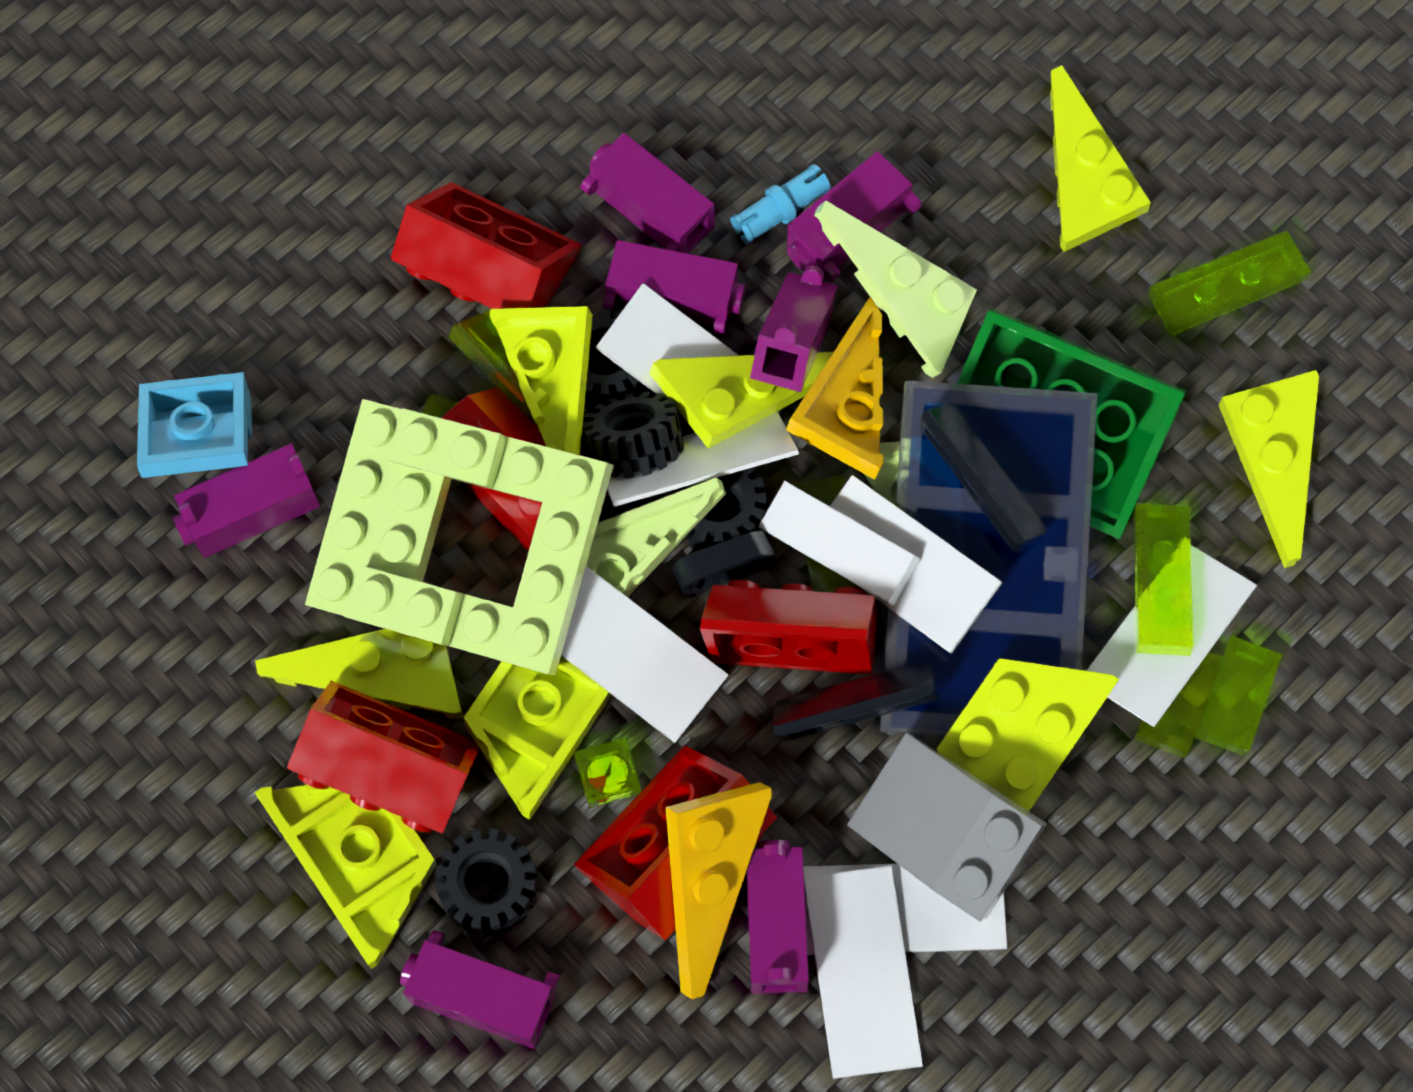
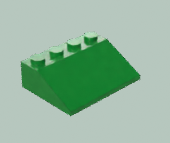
(1131, 408)

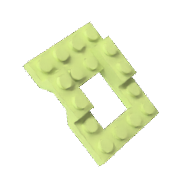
(390, 516)

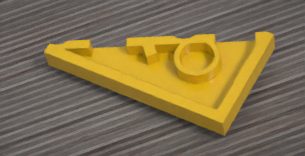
(843, 404)
(708, 860)

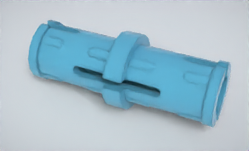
(780, 204)

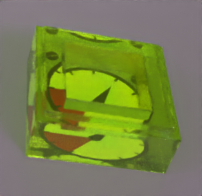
(607, 772)

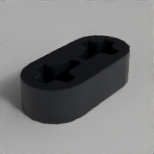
(724, 562)

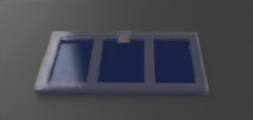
(1039, 609)

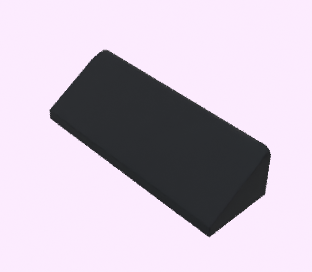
(982, 477)
(855, 701)

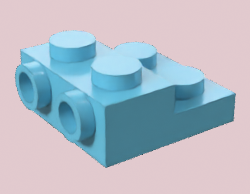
(193, 425)

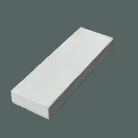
(839, 543)

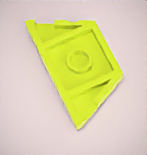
(1024, 725)
(533, 726)
(358, 858)

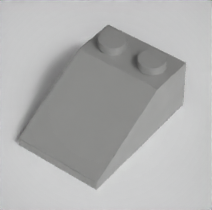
(946, 827)

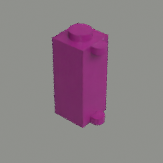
(870, 193)
(650, 195)
(693, 284)
(794, 330)
(244, 502)
(777, 919)
(478, 992)

